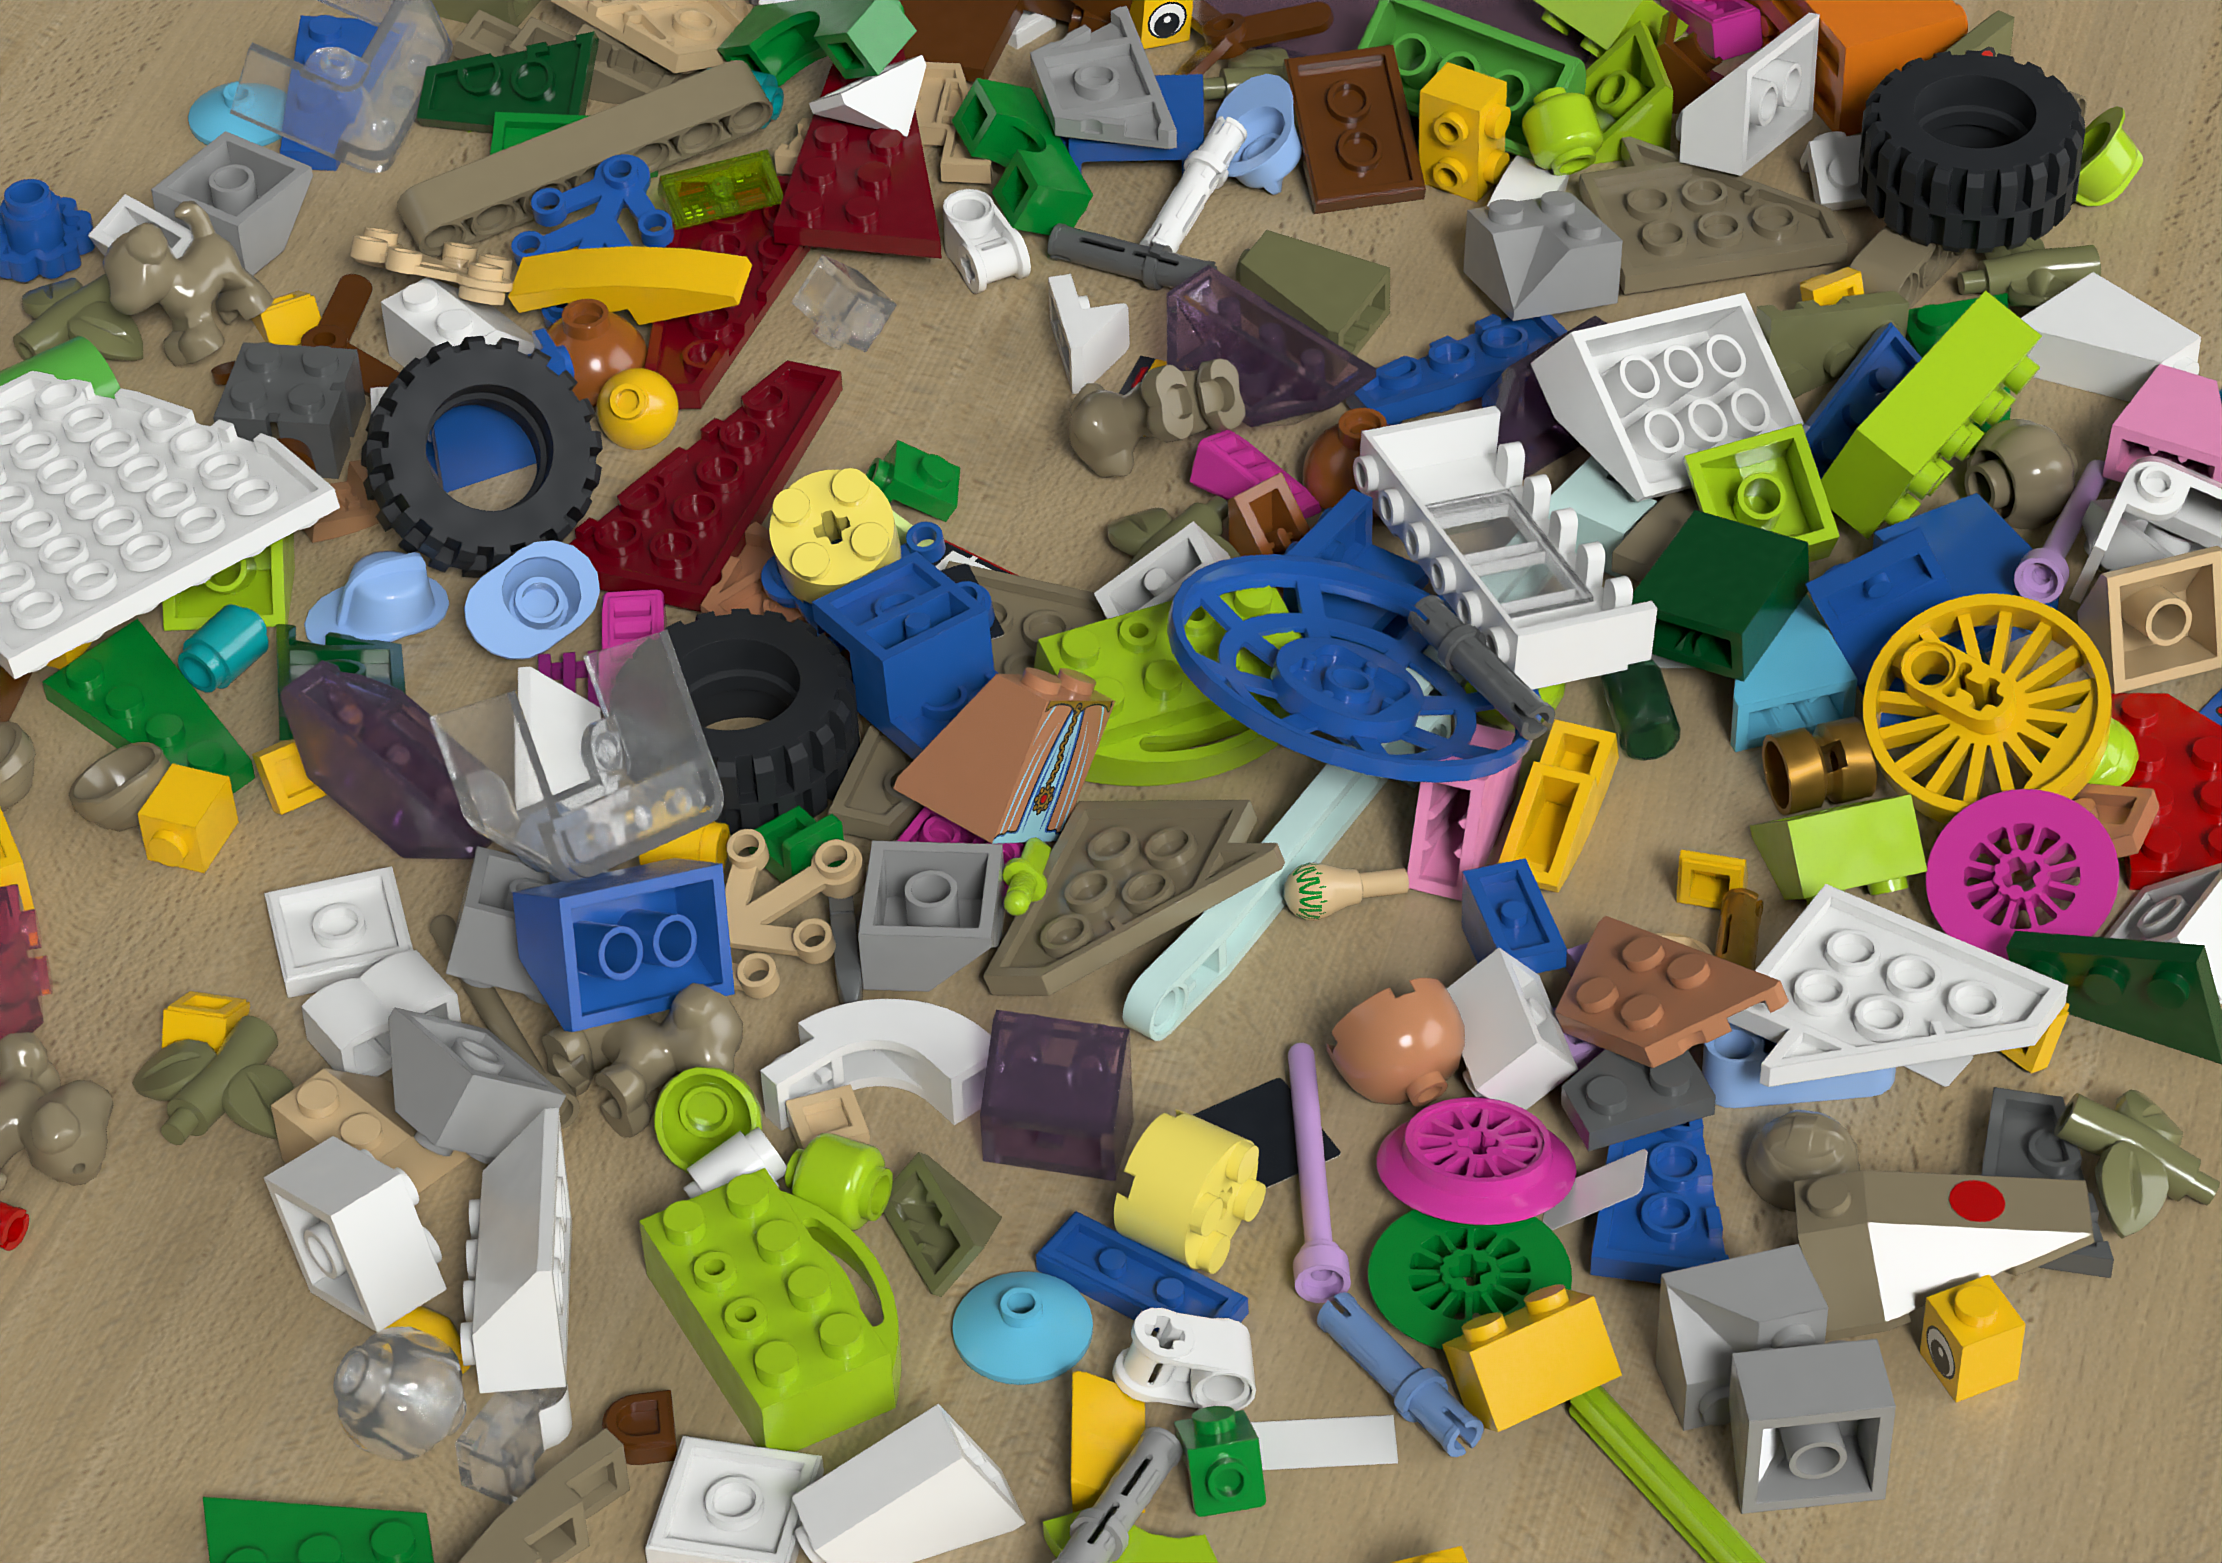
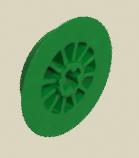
(1426, 1290)

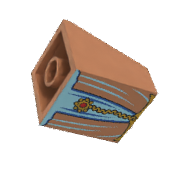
(1013, 756)

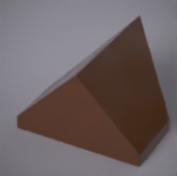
(1685, 64)

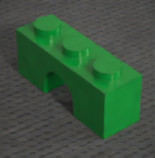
(1040, 176)

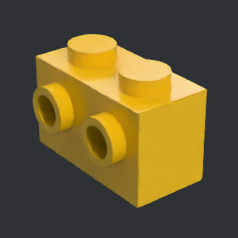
(1463, 131)
(1531, 1357)

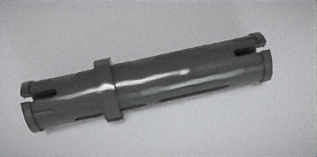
(1153, 265)
(1465, 651)

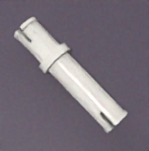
(1202, 175)

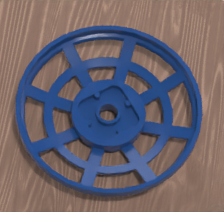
(1331, 681)

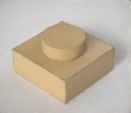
(826, 1112)

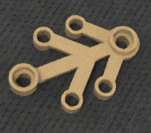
(480, 283)
(749, 920)

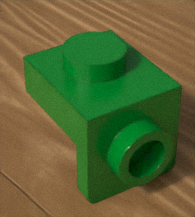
(917, 480)
(795, 839)
(1221, 1460)

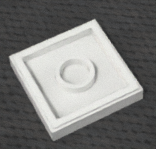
(336, 928)
(731, 1504)

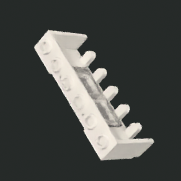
(1498, 552)

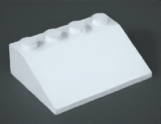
(1666, 389)

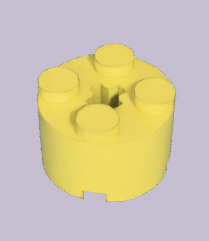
(825, 509)
(1189, 1190)

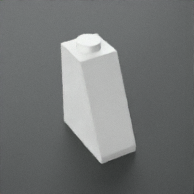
(2107, 340)
(907, 1498)

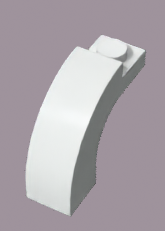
(883, 1045)

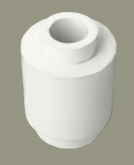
(733, 1158)

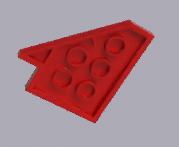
(2184, 767)

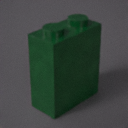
(1723, 593)

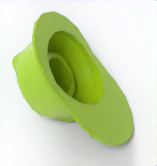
(2107, 159)

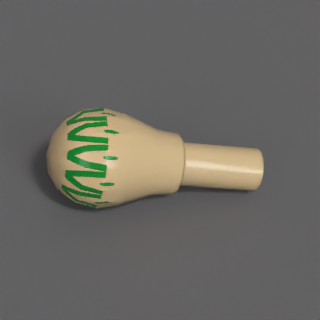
(1321, 889)

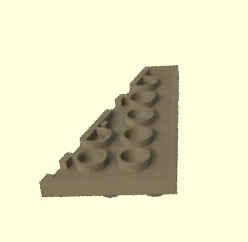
(1026, 613)

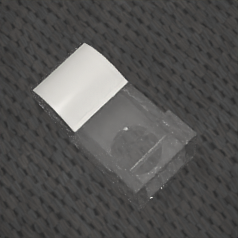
(509, 1437)

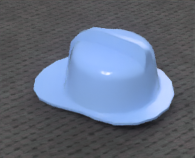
(1272, 142)
(382, 600)
(532, 600)

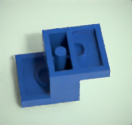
(913, 647)

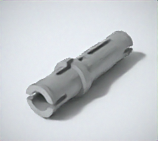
(1102, 1531)

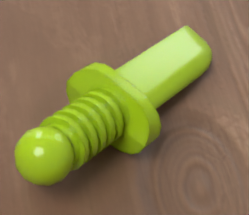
(1026, 877)

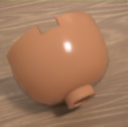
(1400, 1045)

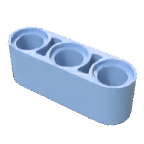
(1734, 1070)

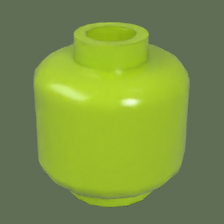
(1562, 131)
(841, 1178)

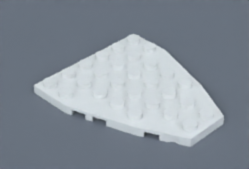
(125, 509)

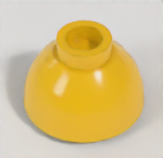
(637, 408)

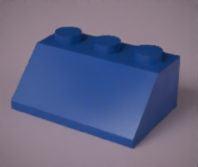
(625, 940)

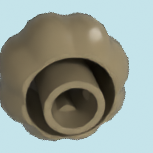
(2022, 467)

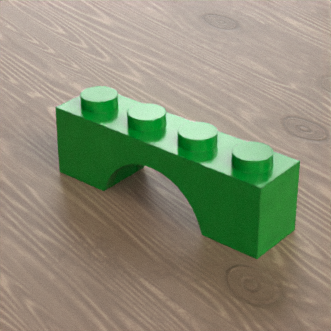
(793, 34)

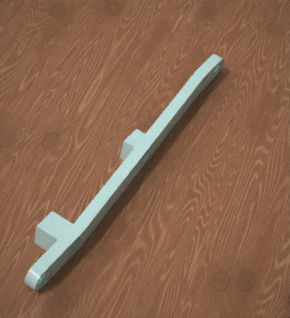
(1331, 804)

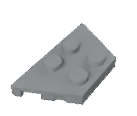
(1103, 86)

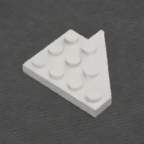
(1889, 995)

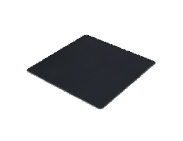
(1266, 1120)

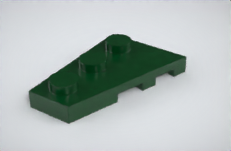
(536, 80)
(2132, 986)

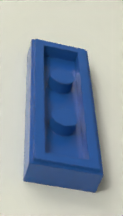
(1132, 1275)

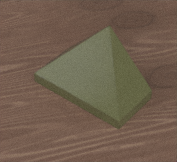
(938, 1221)

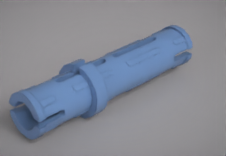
(1417, 1391)

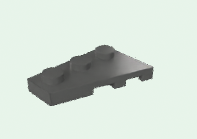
(2025, 1146)

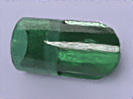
(1642, 711)

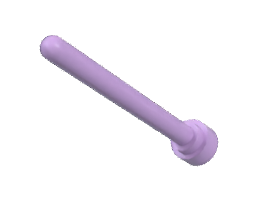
(2044, 570)
(1320, 1266)

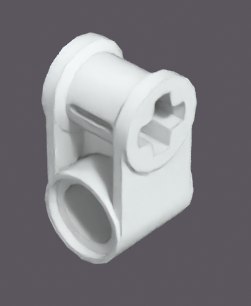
(982, 240)
(1195, 1361)

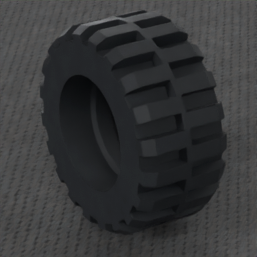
(1971, 151)
(526, 393)
(779, 674)

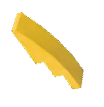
(645, 280)

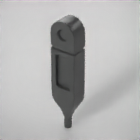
(846, 951)

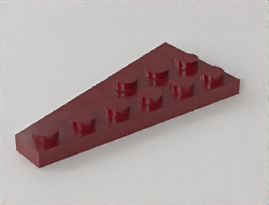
(859, 188)
(701, 347)
(696, 503)

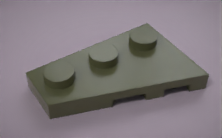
(1821, 342)

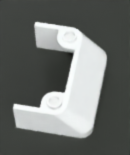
(2165, 497)

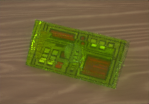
(720, 189)

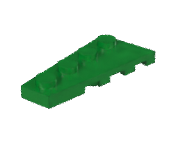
(136, 694)

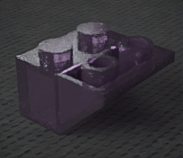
(1057, 1095)

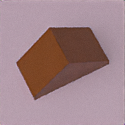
(1265, 519)

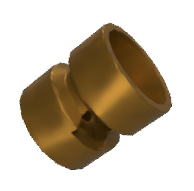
(1828, 764)

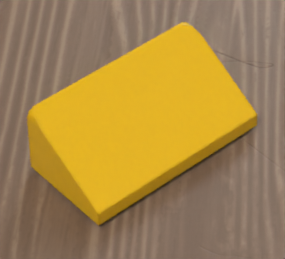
(1103, 1435)

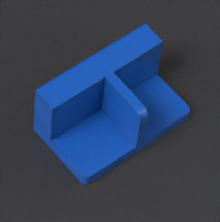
(1509, 912)

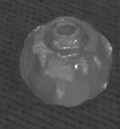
(400, 1393)

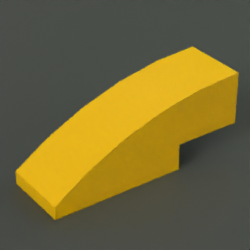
(1561, 801)

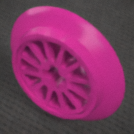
(2006, 816)
(1476, 1162)

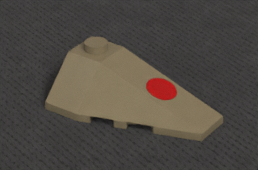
(1901, 1236)

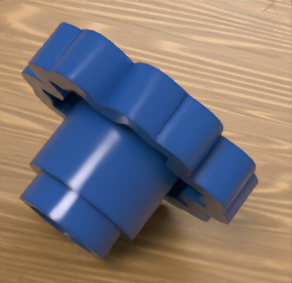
(41, 232)

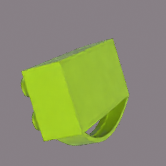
(1932, 417)
(1156, 703)
(776, 1309)

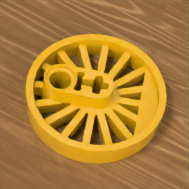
(2022, 701)

